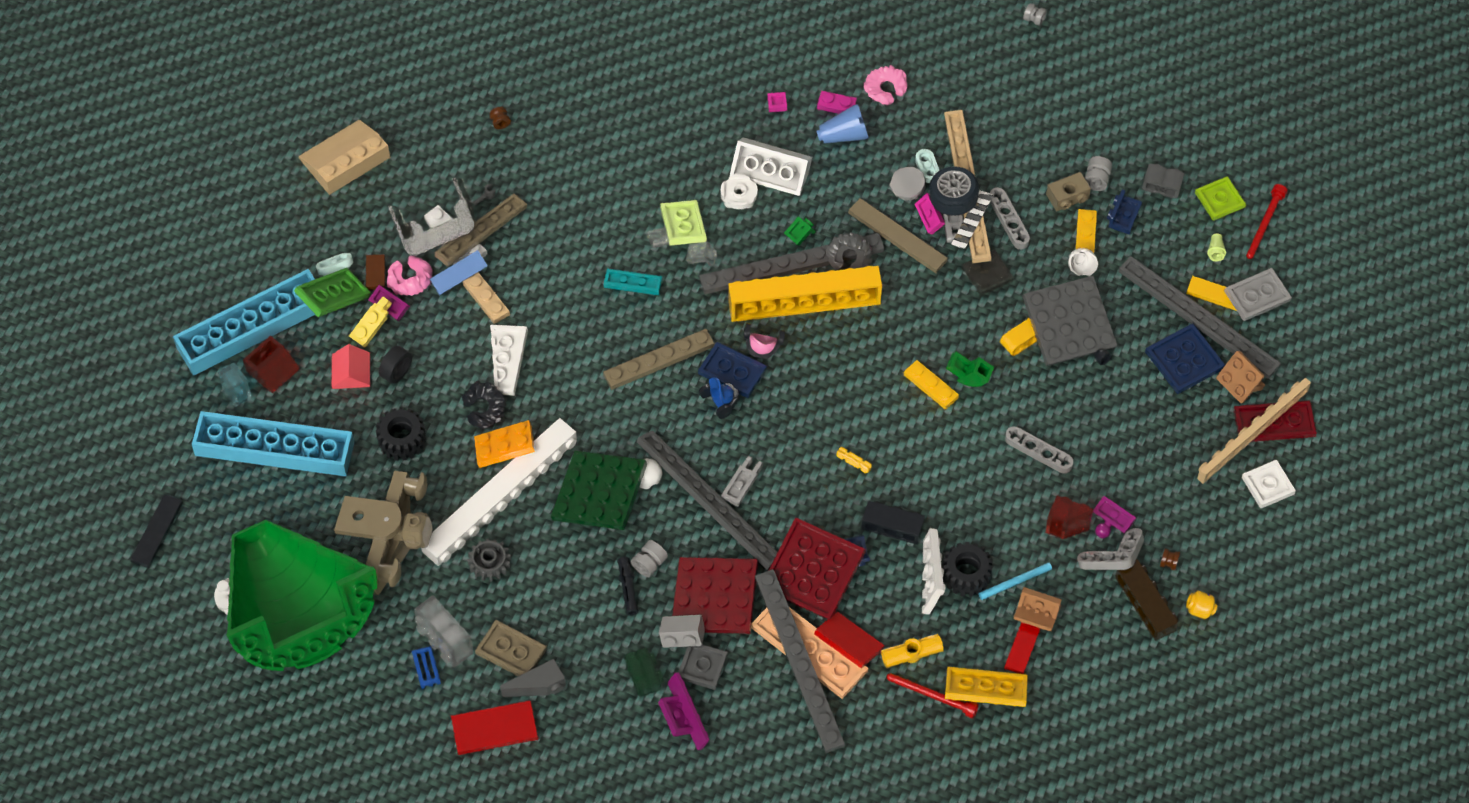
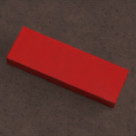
(1022, 648)

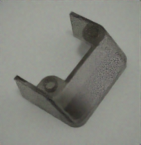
(418, 242)

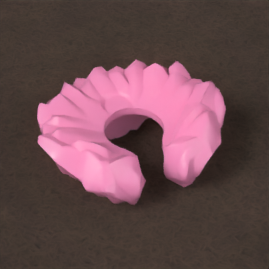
(878, 77)
(414, 284)

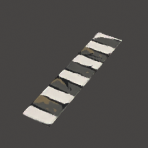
(971, 220)

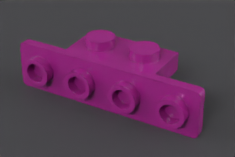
(681, 713)

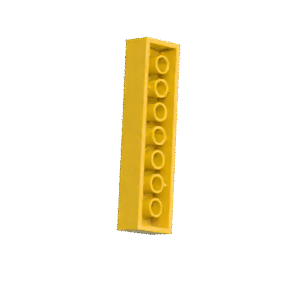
(805, 293)

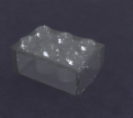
(443, 631)

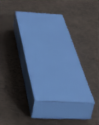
(458, 272)

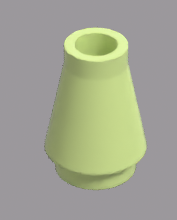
(1216, 248)

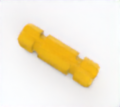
(854, 460)

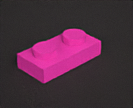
(835, 102)
(930, 216)

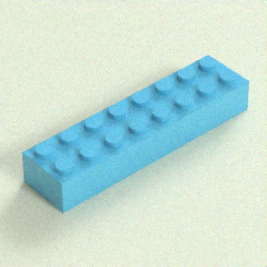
(243, 325)
(273, 443)

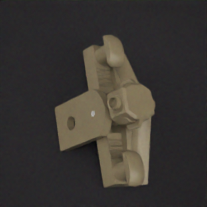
(389, 525)

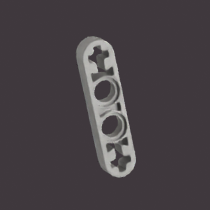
(1013, 217)
(1036, 452)

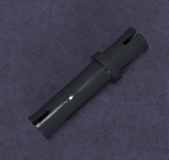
(626, 578)

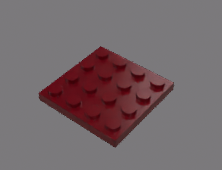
(815, 568)
(718, 591)

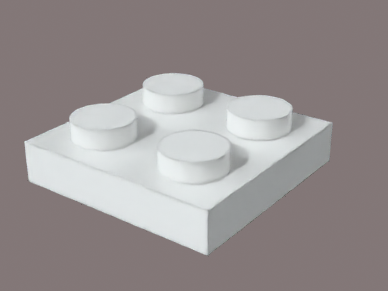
(1268, 484)

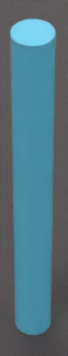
(1015, 581)

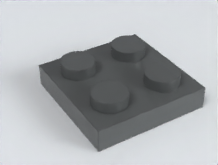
(703, 665)

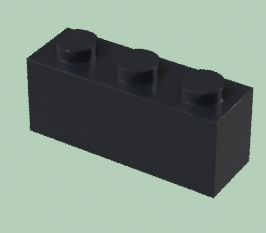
(893, 522)

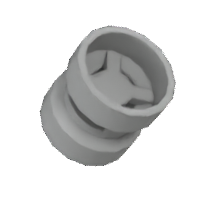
(1034, 14)

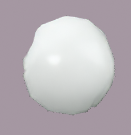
(1083, 262)
(652, 474)

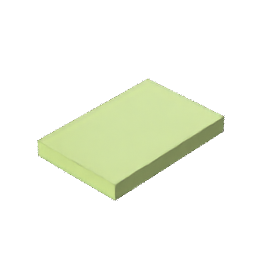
(683, 222)

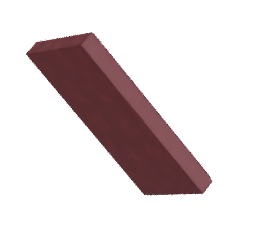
(1294, 423)

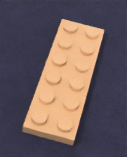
(830, 666)

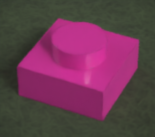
(777, 102)

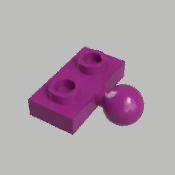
(397, 307)
(1113, 516)

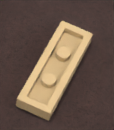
(486, 298)

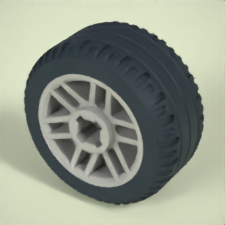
(954, 191)

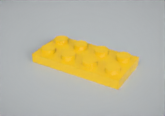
(986, 686)

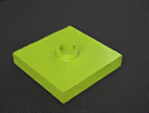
(1220, 198)

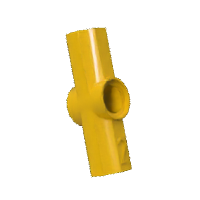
(900, 653)

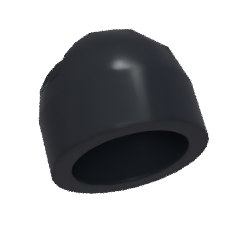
(1102, 356)

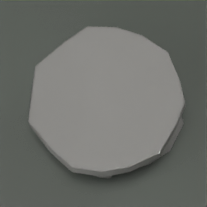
(908, 183)

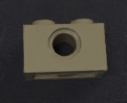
(1059, 191)

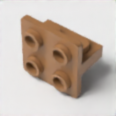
(1241, 377)
(1037, 609)

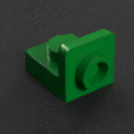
(799, 230)

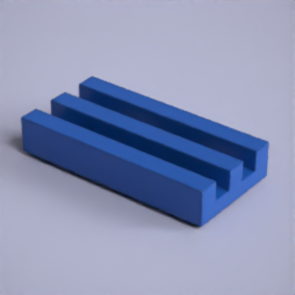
(429, 681)

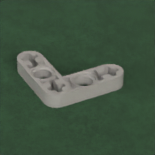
(1115, 560)

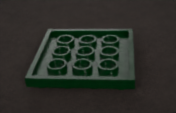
(599, 490)

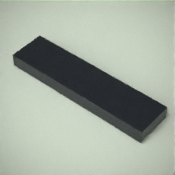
(156, 531)

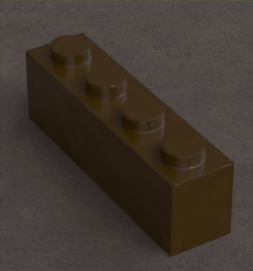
(1147, 600)

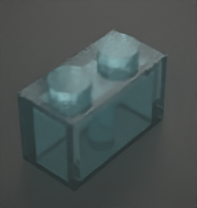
(234, 384)

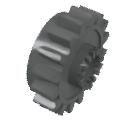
(485, 550)

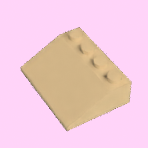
(345, 156)

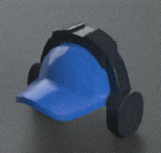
(723, 395)

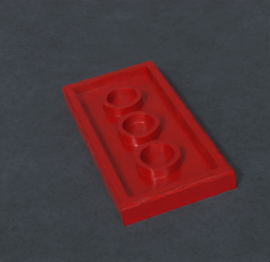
(494, 727)

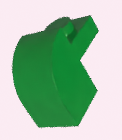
(969, 373)

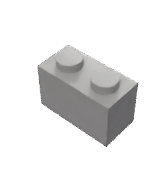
(681, 631)

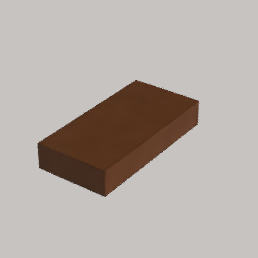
(375, 271)

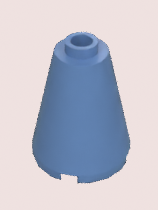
(843, 127)

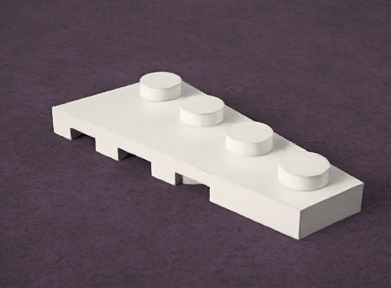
(932, 571)

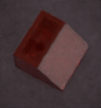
(270, 364)
(1068, 518)

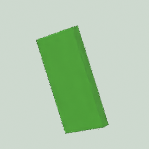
(332, 292)

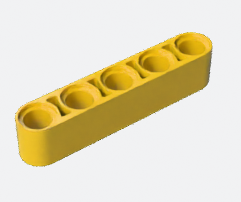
(1019, 338)

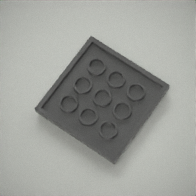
(1069, 320)

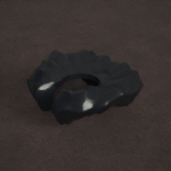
(492, 396)

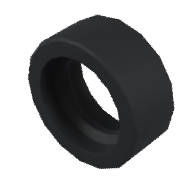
(395, 364)

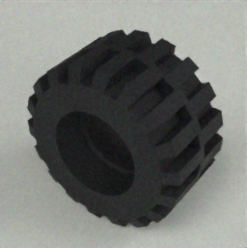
(396, 421)
(967, 555)

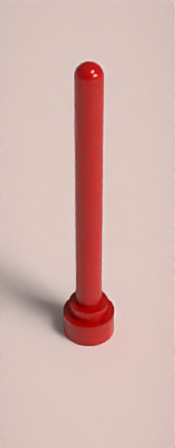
(1278, 193)
(969, 708)

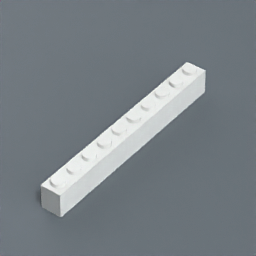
(499, 492)

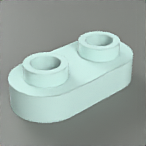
(927, 167)
(334, 264)

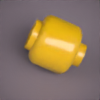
(1201, 604)

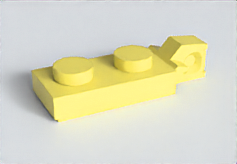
(371, 322)

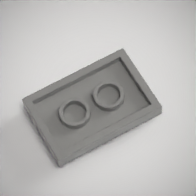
(1257, 294)

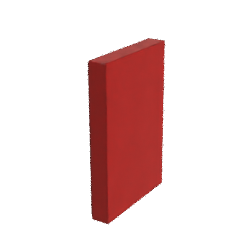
(849, 640)

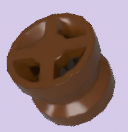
(499, 117)
(1169, 559)

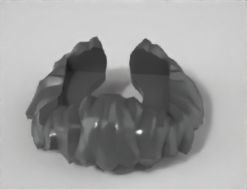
(849, 241)

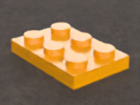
(504, 444)

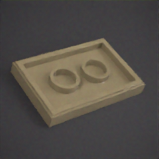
(510, 649)

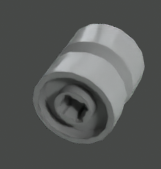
(1098, 173)
(650, 557)

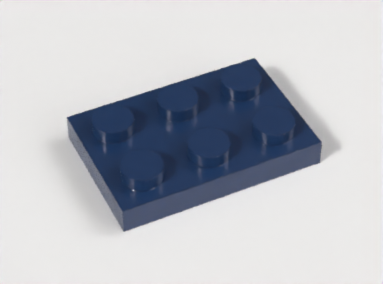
(732, 368)

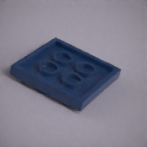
(1185, 358)

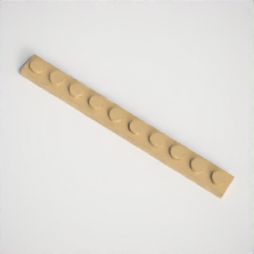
(962, 158)

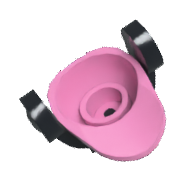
(762, 345)

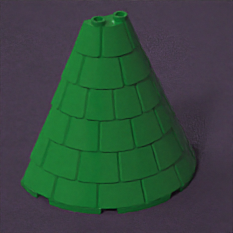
(293, 597)

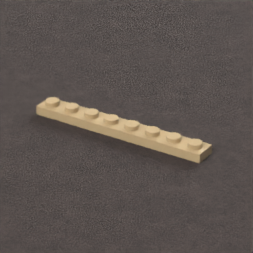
(1248, 434)

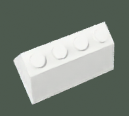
(771, 166)

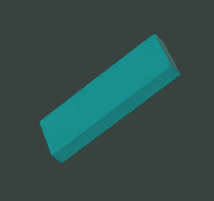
(632, 281)

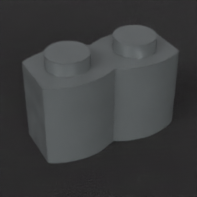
(1163, 180)

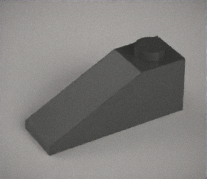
(536, 682)

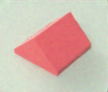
(350, 368)

